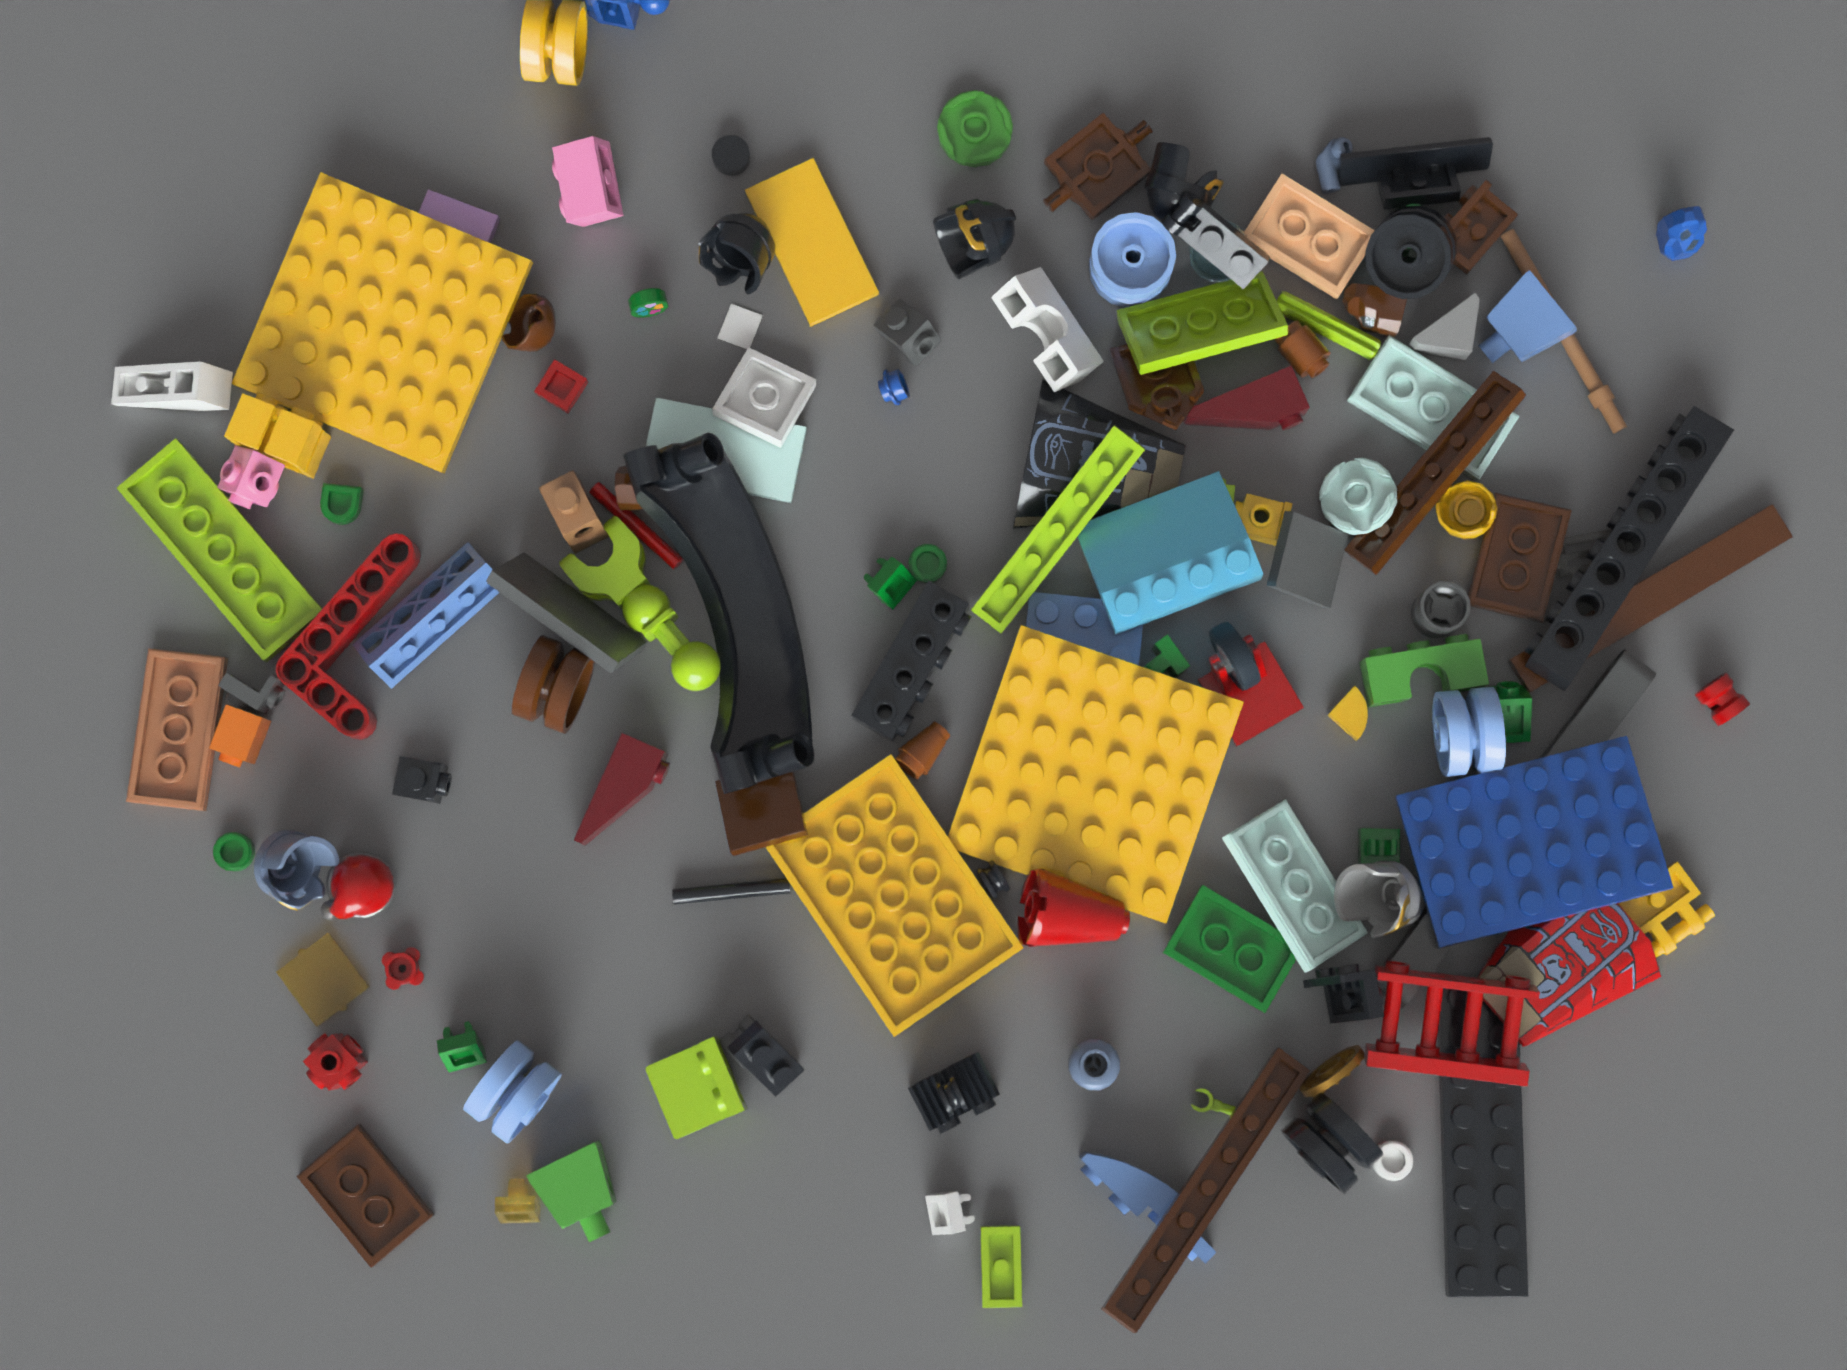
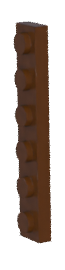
(1439, 469)

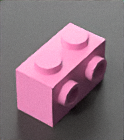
(587, 181)

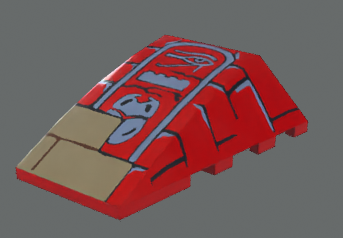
(1574, 964)

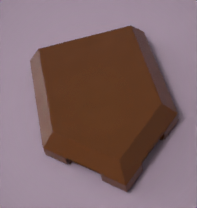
(1161, 394)

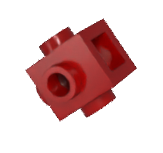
(348, 1057)

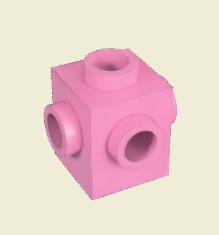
(250, 477)

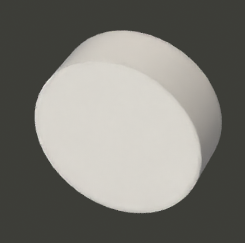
(1395, 1162)

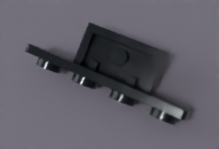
(1416, 172)

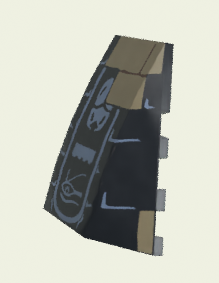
(1065, 437)

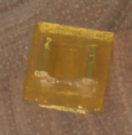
(518, 1205)

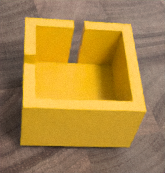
(281, 435)

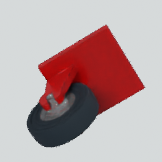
(1252, 677)

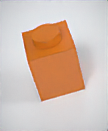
(239, 736)

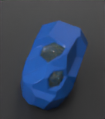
(1681, 233)

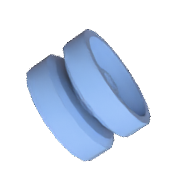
(1148, 247)
(1468, 731)
(508, 1088)

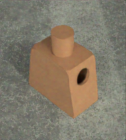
(573, 511)

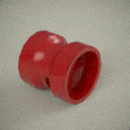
(1722, 699)

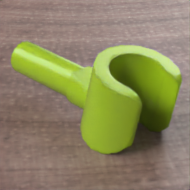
(1214, 1104)

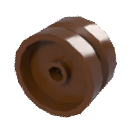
(552, 684)

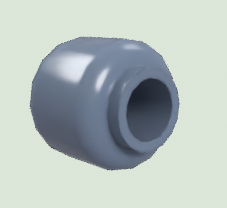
(1105, 1073)

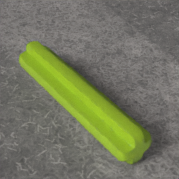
(1328, 325)

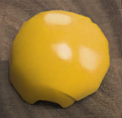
(1466, 509)

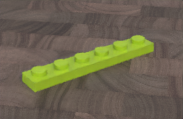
(1058, 529)

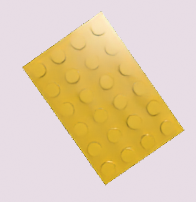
(894, 896)

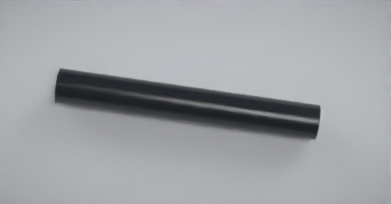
(731, 891)

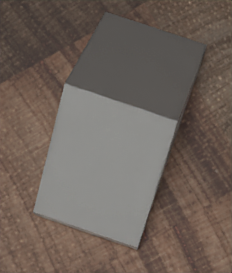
(1451, 334)

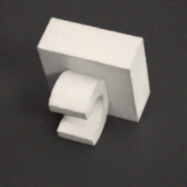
(946, 1212)

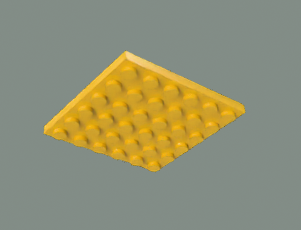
(382, 322)
(1094, 772)

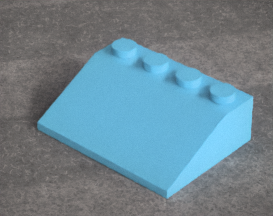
(1169, 553)

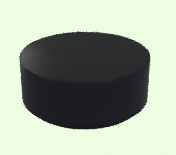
(731, 155)

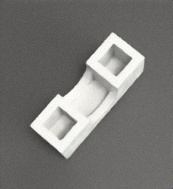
(1036, 304)

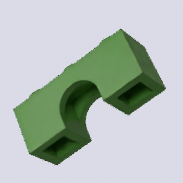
(1457, 664)

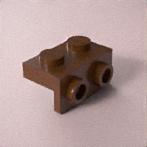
(1478, 224)

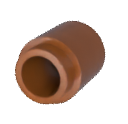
(1303, 350)

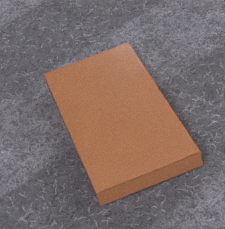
(175, 730)

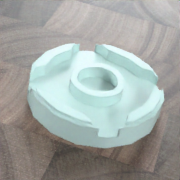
(1358, 496)

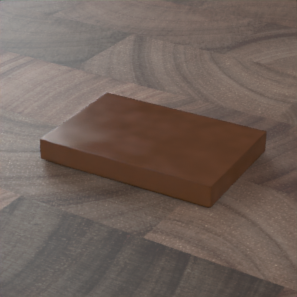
(1519, 558)
(365, 1195)

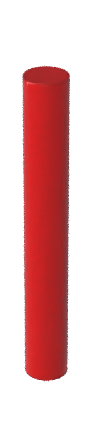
(637, 526)

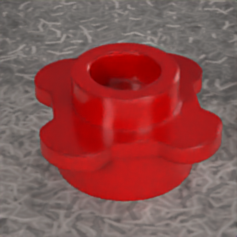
(395, 977)

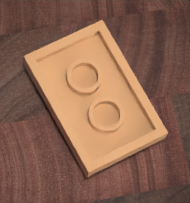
(1309, 236)

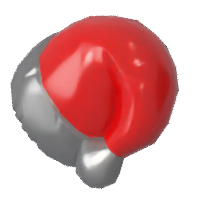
(358, 887)

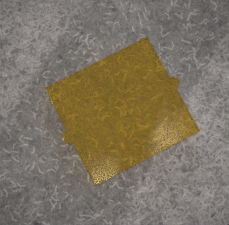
(322, 979)

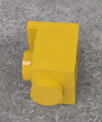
(1269, 530)

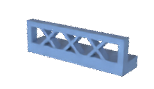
(431, 619)

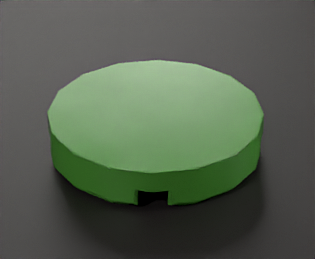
(974, 128)

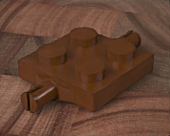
(1097, 166)

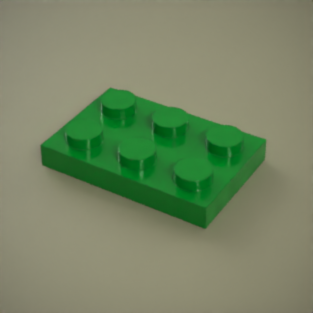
(1231, 949)

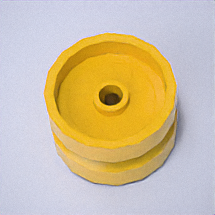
(554, 41)

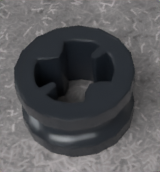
(993, 879)
(951, 1095)

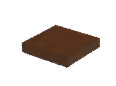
(762, 814)

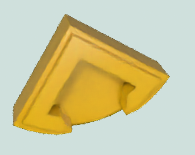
(1351, 713)

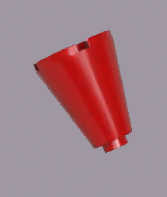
(1067, 912)

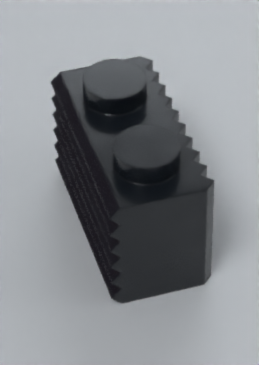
(974, 1083)

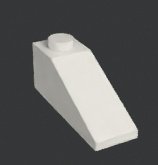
(173, 386)

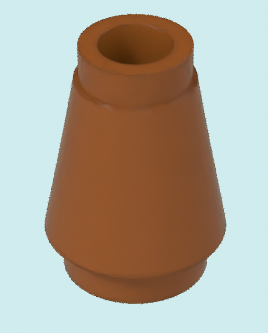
(921, 751)

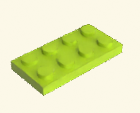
(1201, 323)

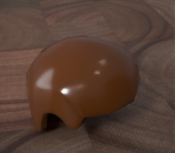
(531, 324)

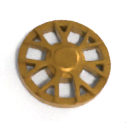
(1332, 1071)

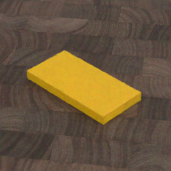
(812, 242)

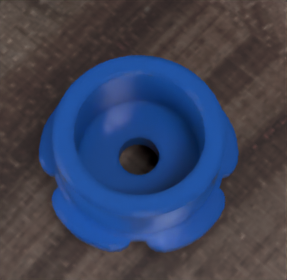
(893, 386)

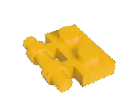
(1653, 909)

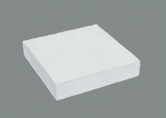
(764, 397)

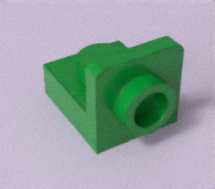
(1516, 710)

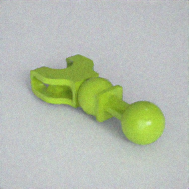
(643, 605)

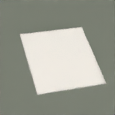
(740, 326)

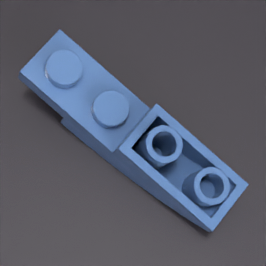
(1135, 1191)

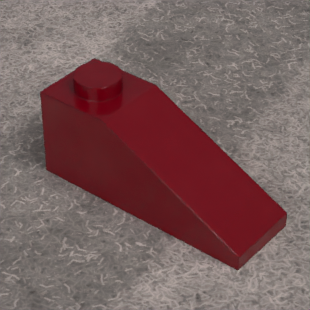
(1256, 405)
(626, 780)

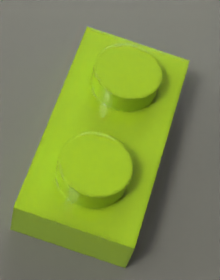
(1001, 1266)

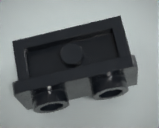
(1349, 993)

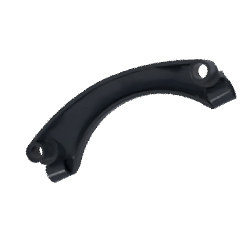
(763, 678)

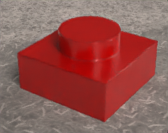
(561, 386)

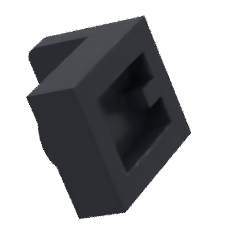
(421, 780)

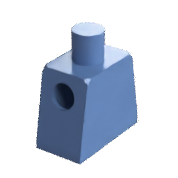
(1526, 321)

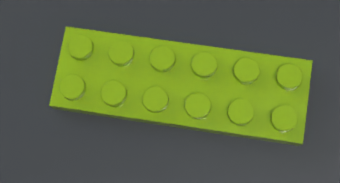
(220, 550)

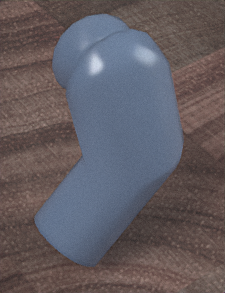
(1328, 164)

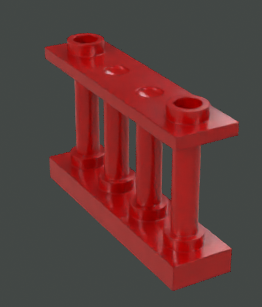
(1466, 1061)

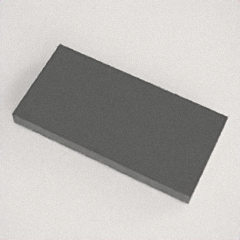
(566, 612)

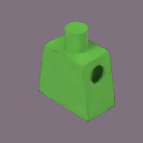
(577, 1189)

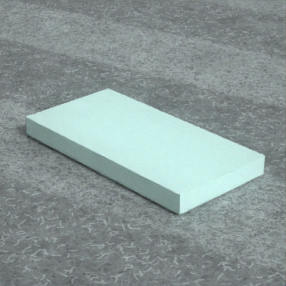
(1419, 400)
(762, 466)
(1293, 885)

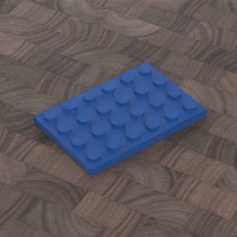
(1533, 842)

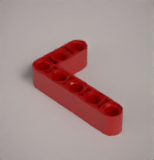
(344, 633)

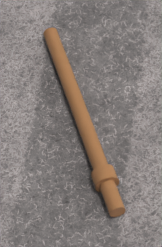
(1600, 395)

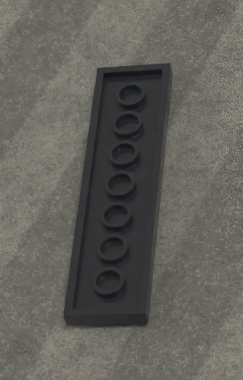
(1481, 1168)

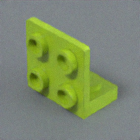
(696, 1087)

